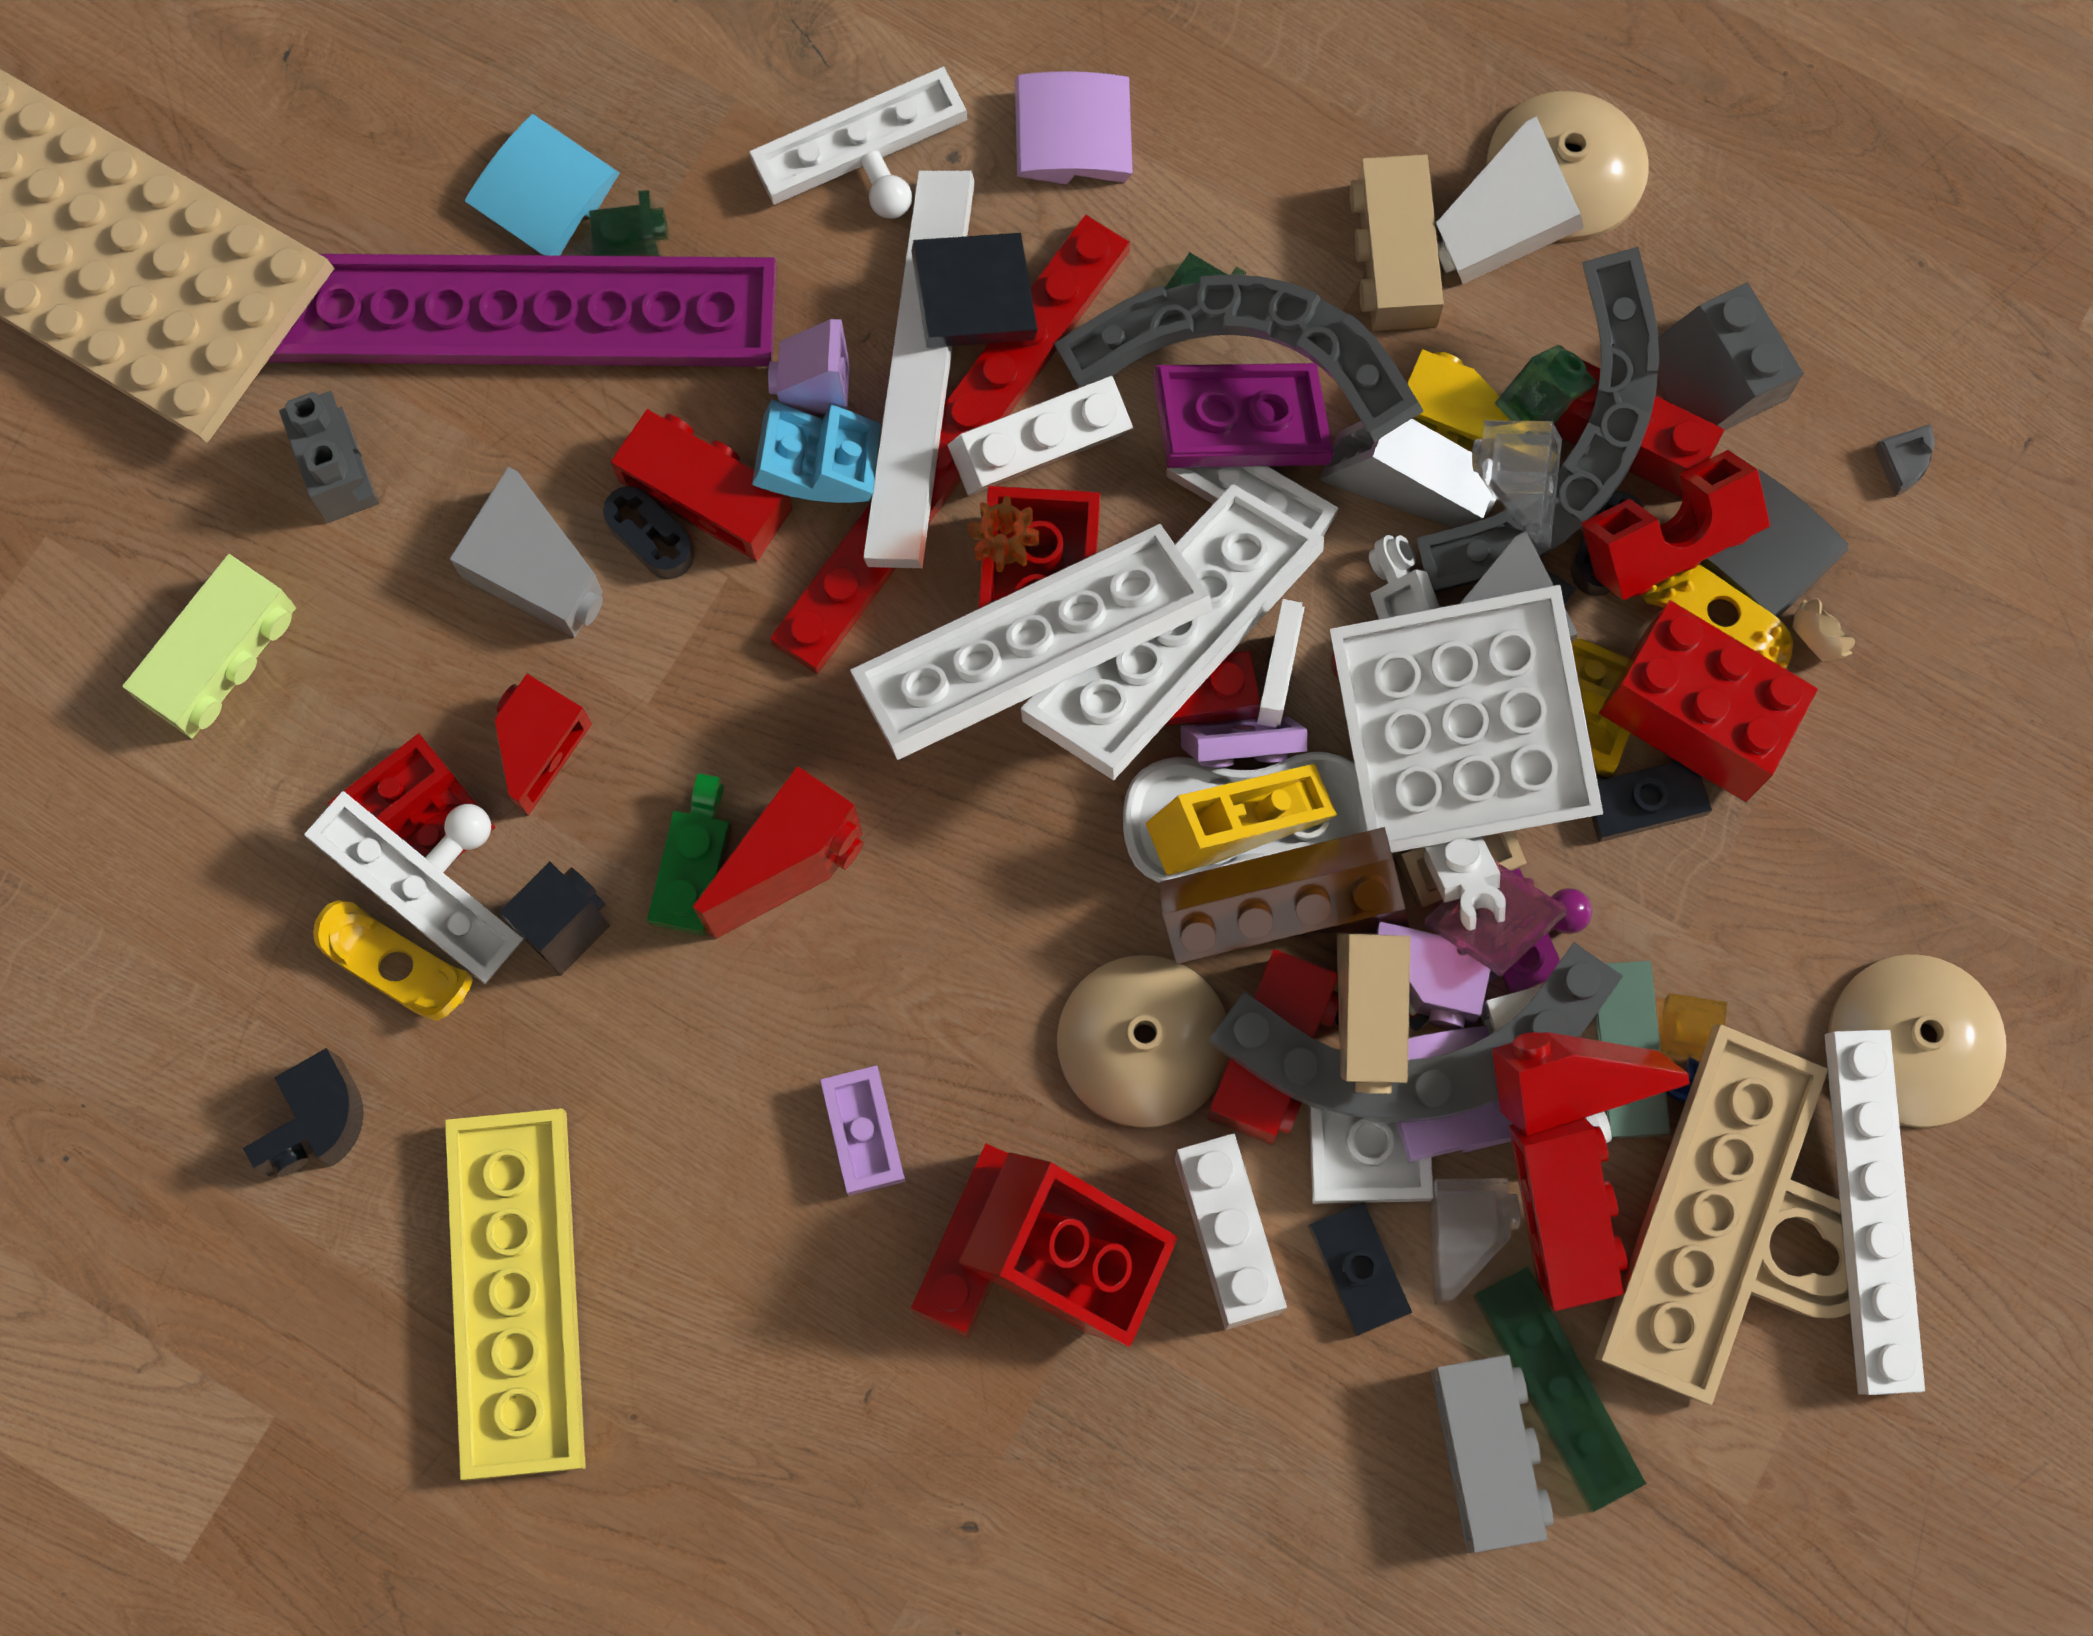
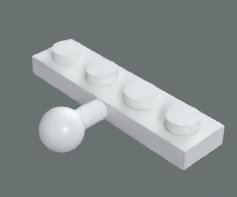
(859, 139)
(417, 884)

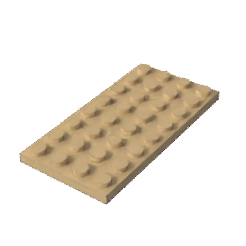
(139, 265)

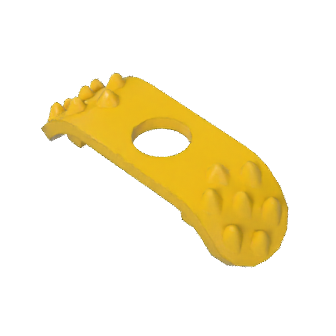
(1755, 624)
(360, 944)

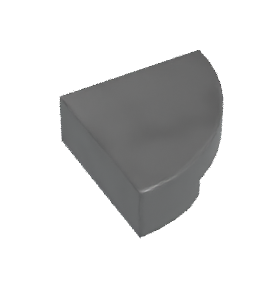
(1906, 457)

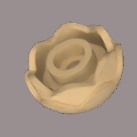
(1822, 632)

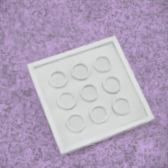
(1467, 719)

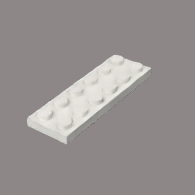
(1246, 562)
(1030, 640)

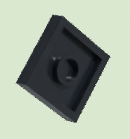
(973, 290)

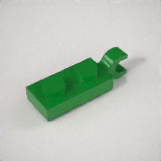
(690, 859)

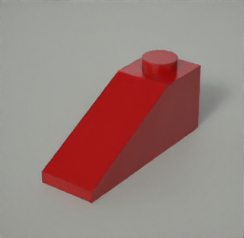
(1565, 1078)

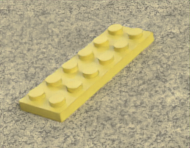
(514, 1295)

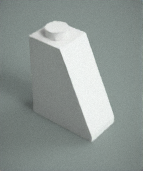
(1508, 208)

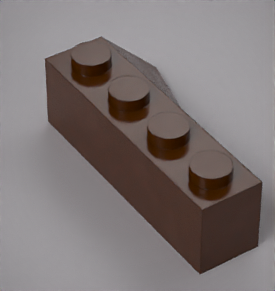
(1304, 890)

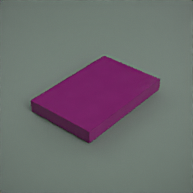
(1242, 415)

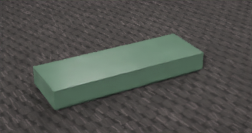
(1631, 1020)

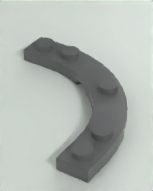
(1255, 309)
(1608, 442)
(1435, 1085)

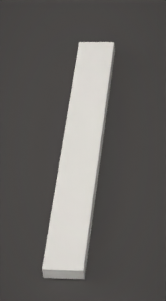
(914, 391)

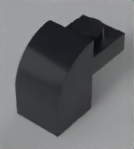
(325, 1120)

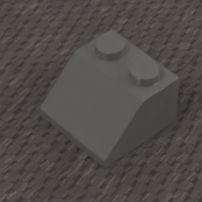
(1726, 360)

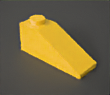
(1453, 398)
(1238, 817)

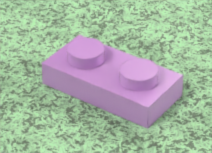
(1221, 742)
(862, 1130)

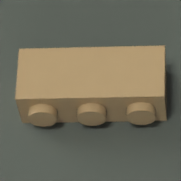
(1397, 243)

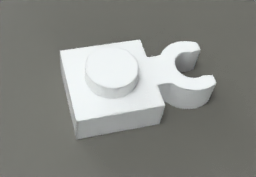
(1467, 872)

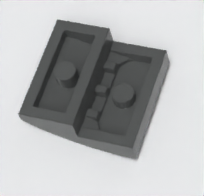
(1784, 558)

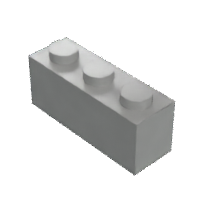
(1491, 1454)

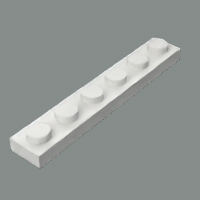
(1874, 1212)

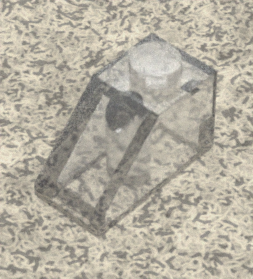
(1521, 471)
(1468, 1229)

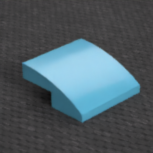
(541, 186)
(817, 456)

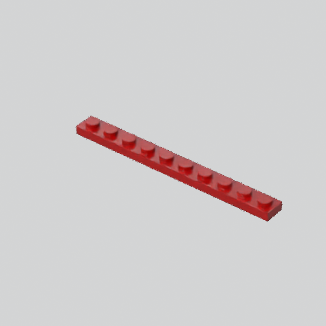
(983, 396)

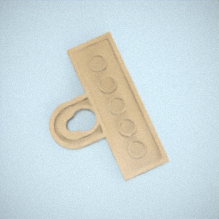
(1715, 1220)

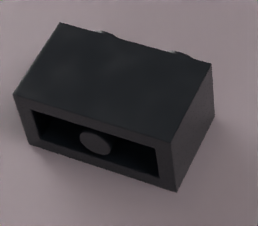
(557, 915)

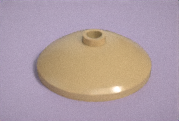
(1608, 171)
(1936, 1079)
(1135, 1080)

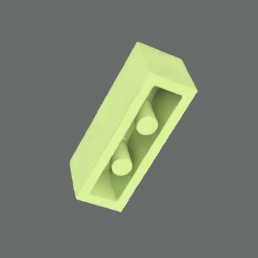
(211, 647)

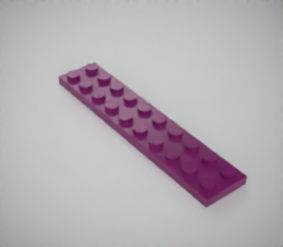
(539, 311)

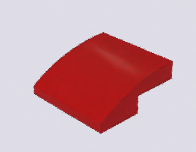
(411, 794)

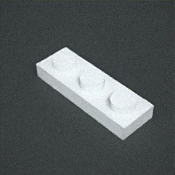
(1265, 485)

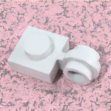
(1405, 590)

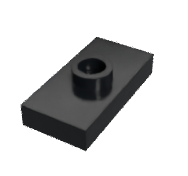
(1649, 800)
(1360, 1269)

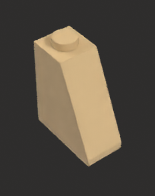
(1373, 1010)

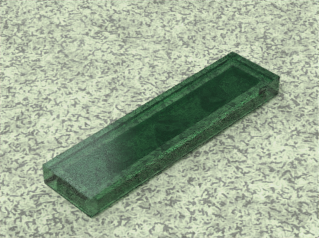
(1560, 1390)

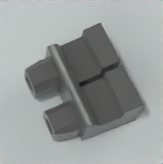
(328, 455)

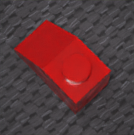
(536, 738)

